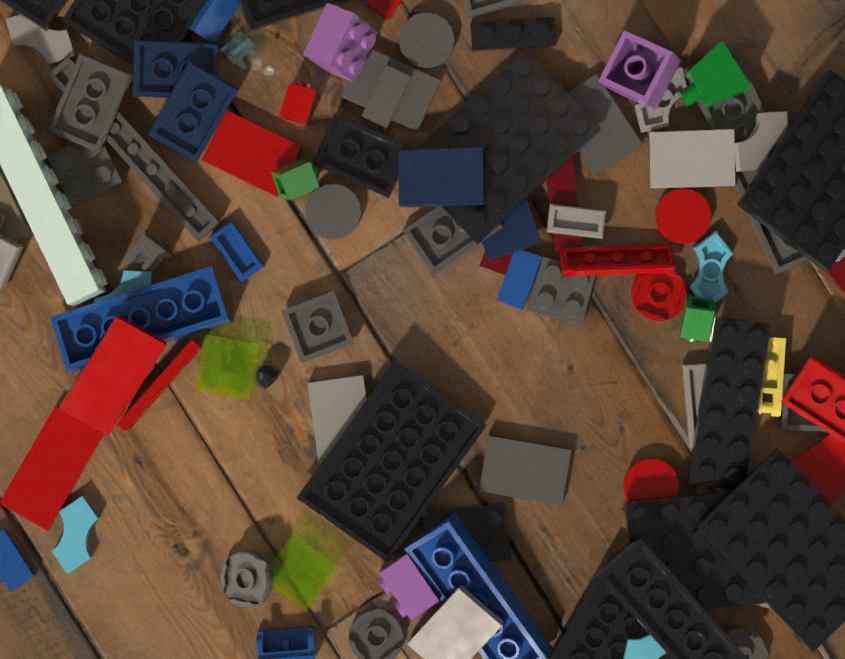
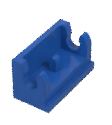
(286, 643)

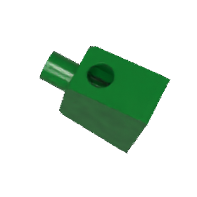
(714, 79)

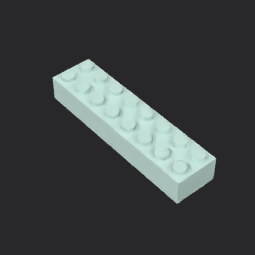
(46, 206)

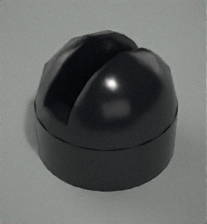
(266, 376)

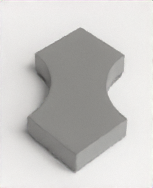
(52, 44)
(652, 120)
(766, 134)

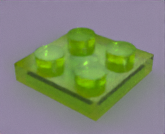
(227, 367)
(301, 572)

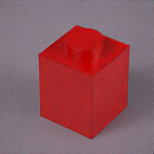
(298, 103)

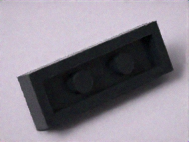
(513, 34)

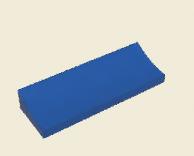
(164, 309)
(453, 558)

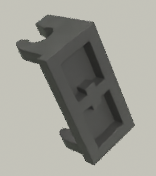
(147, 251)

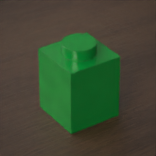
(295, 179)
(697, 318)

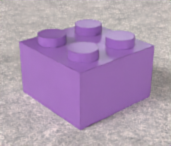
(340, 42)
(639, 70)

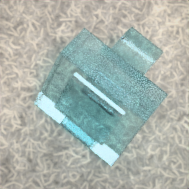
(238, 48)

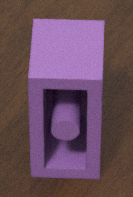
(408, 587)

